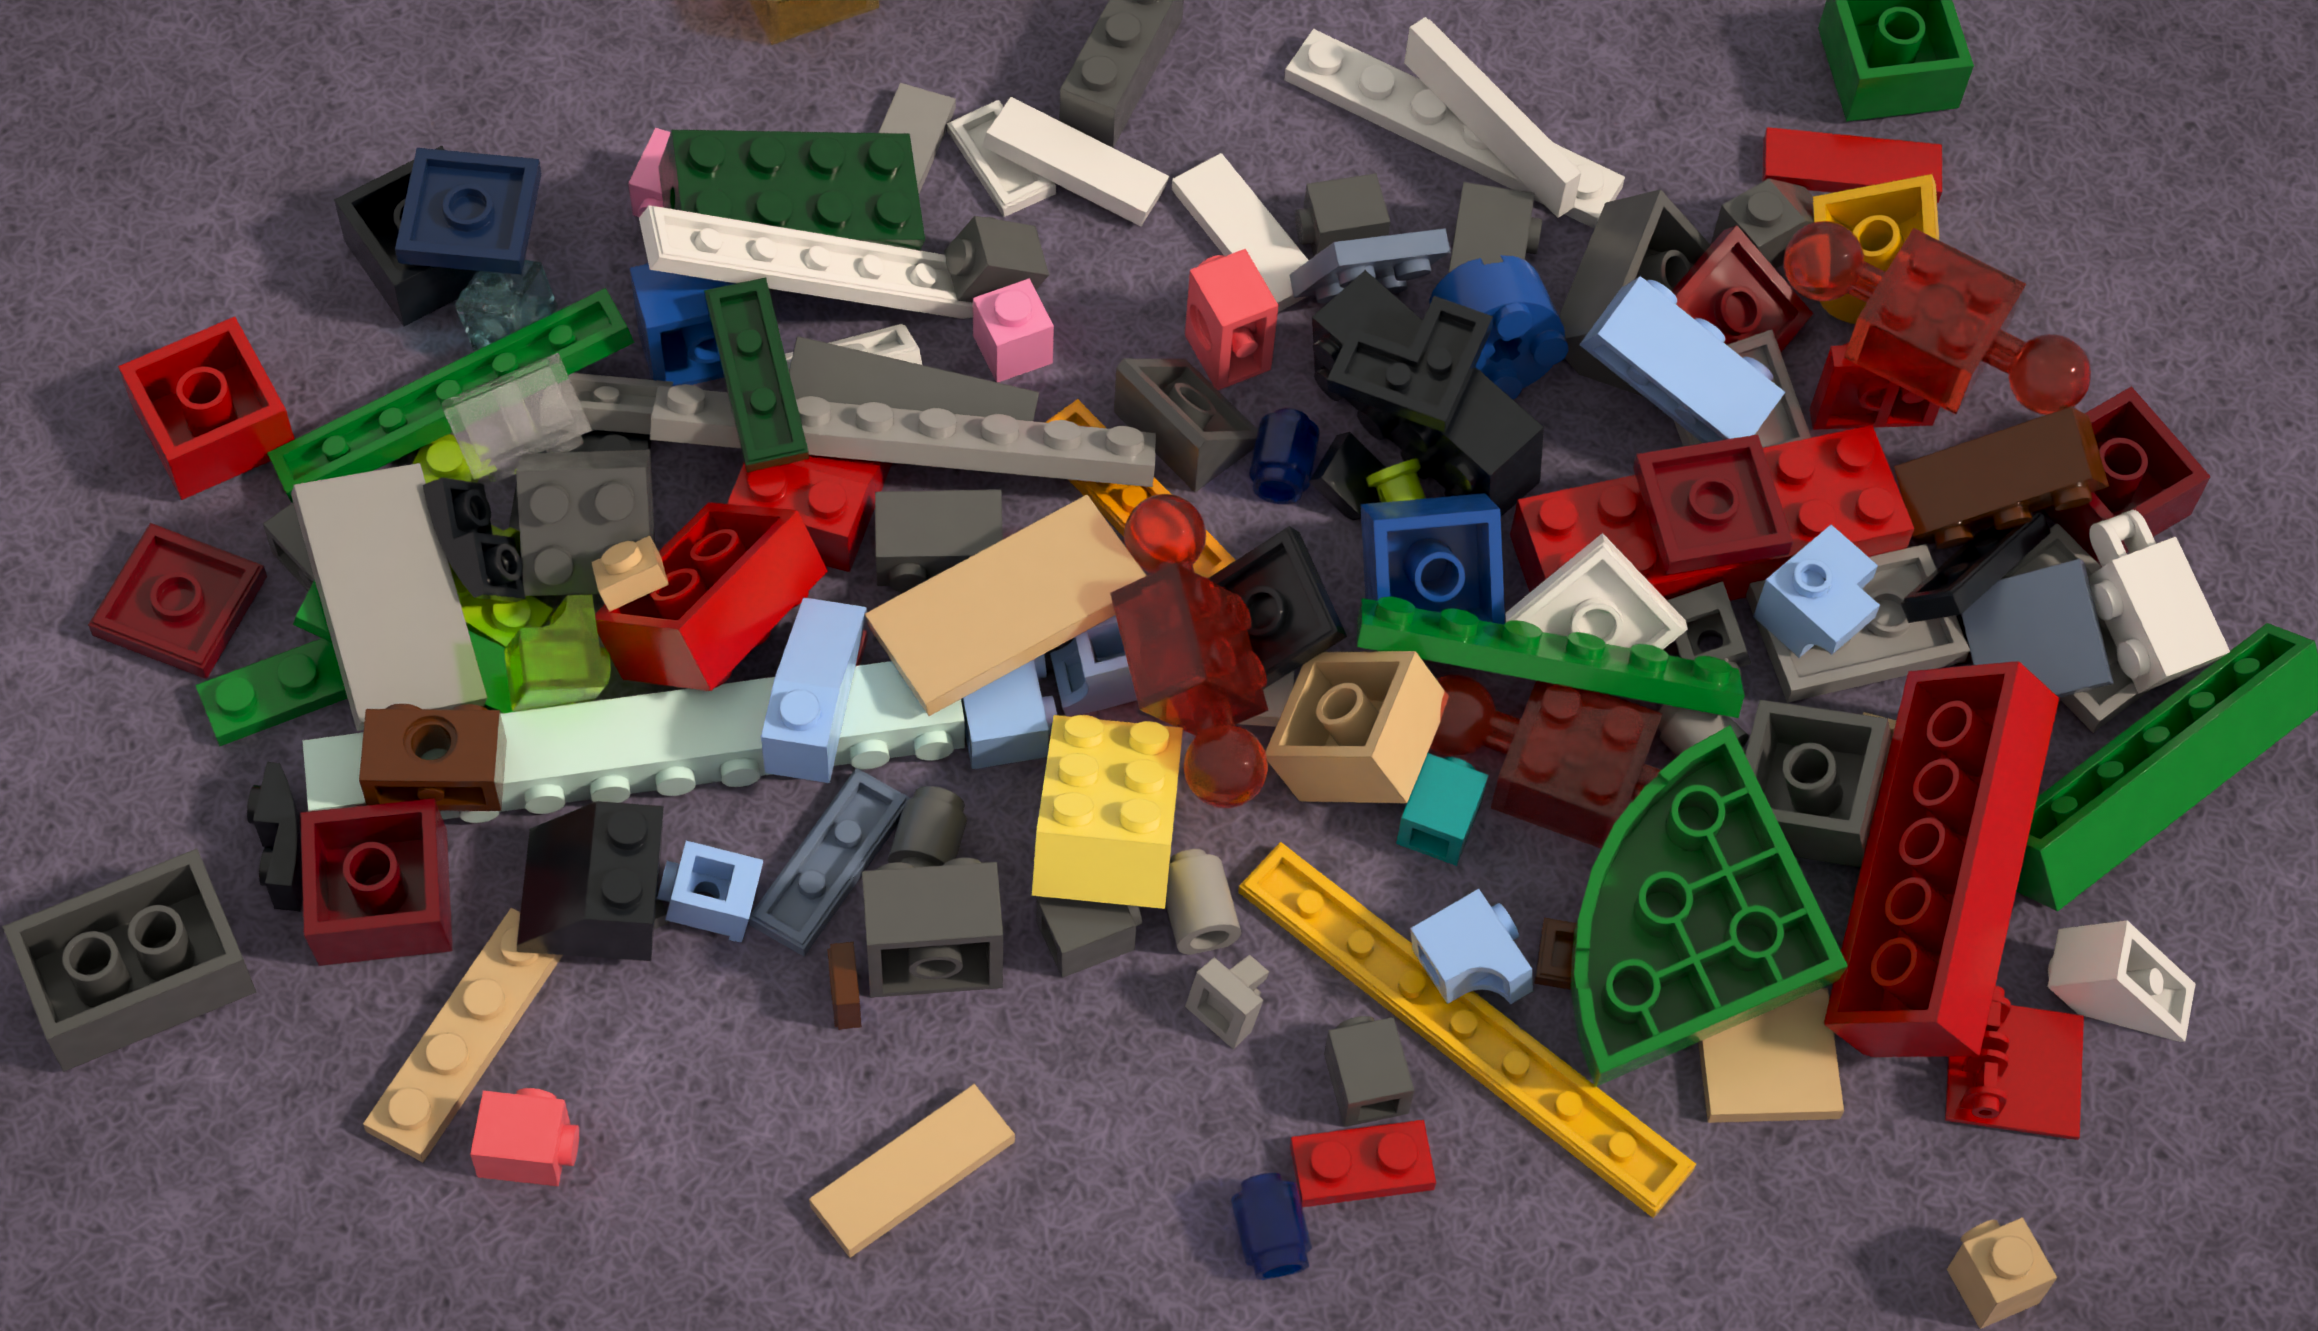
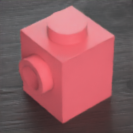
(523, 1137)

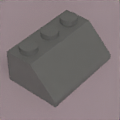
(1631, 240)

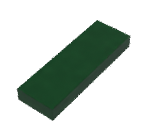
(756, 375)

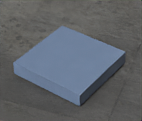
(2046, 625)

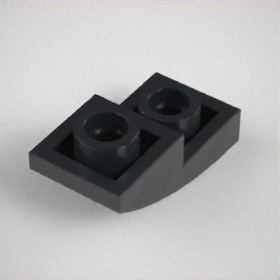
(482, 561)
(279, 830)

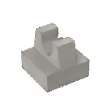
(1228, 998)

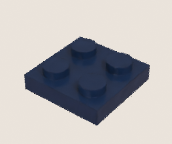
(468, 211)

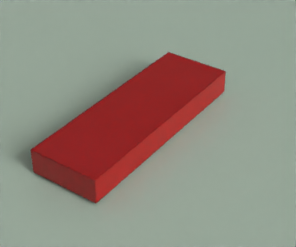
(1846, 161)

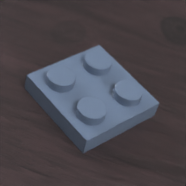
(1387, 258)

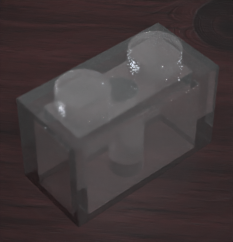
(517, 416)

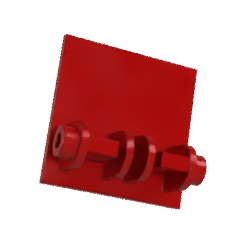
(2024, 1073)

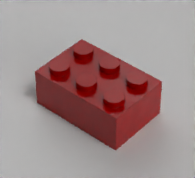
(728, 586)

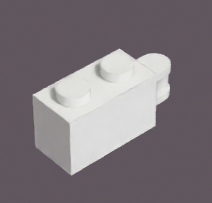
(2151, 604)

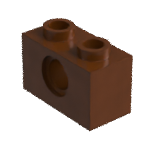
(461, 780)

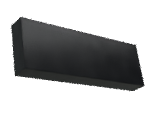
(1973, 570)

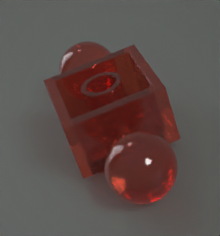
(1935, 319)
(1192, 652)
(1568, 759)

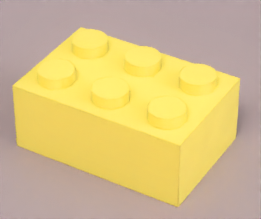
(1107, 811)

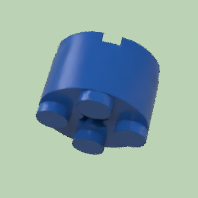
(1526, 327)

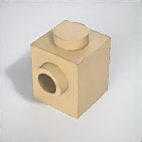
(2000, 1271)

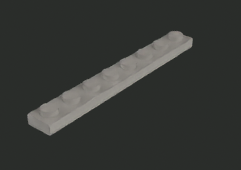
(925, 437)

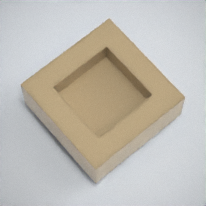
(629, 572)

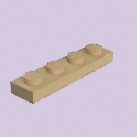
(460, 1043)

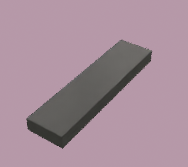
(865, 377)

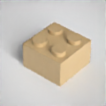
(1357, 727)

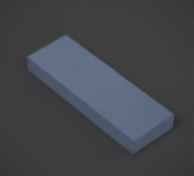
(829, 862)

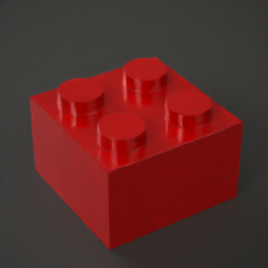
(207, 407)

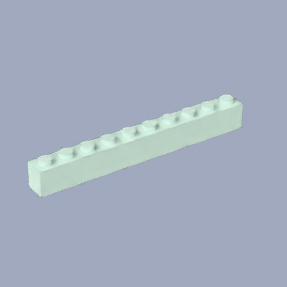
(659, 744)

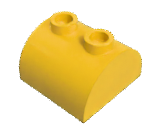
(1881, 221)

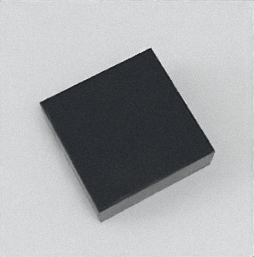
(1344, 473)

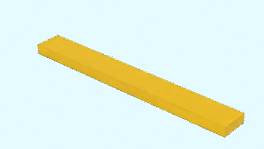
(1469, 1031)

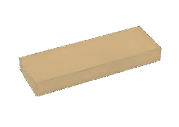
(912, 1170)

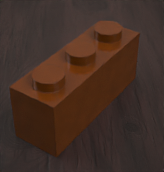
(2002, 478)

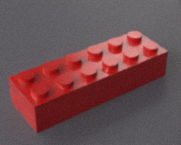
(1818, 481)
(1943, 861)

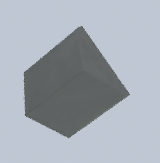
(1193, 422)

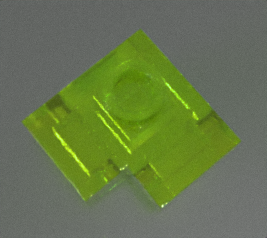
(558, 661)

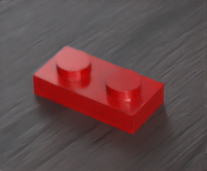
(1362, 1163)

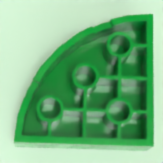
(1693, 916)

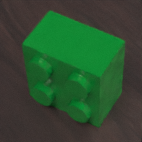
(1895, 56)

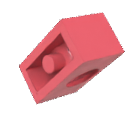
(1230, 318)

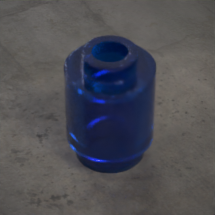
(1284, 456)
(1271, 1226)

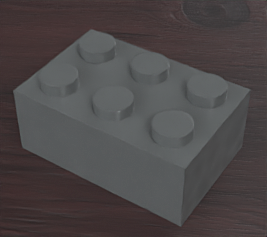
(129, 960)

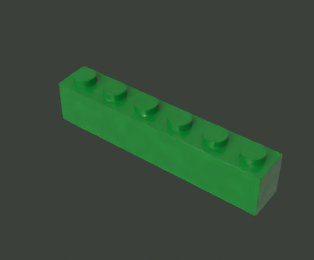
(2167, 763)

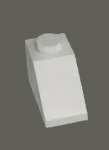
(2121, 979)

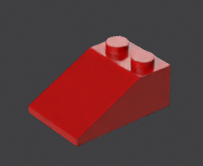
(828, 492)

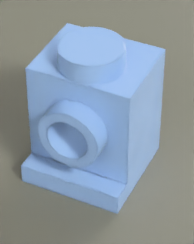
(725, 875)

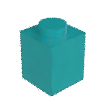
(1442, 808)

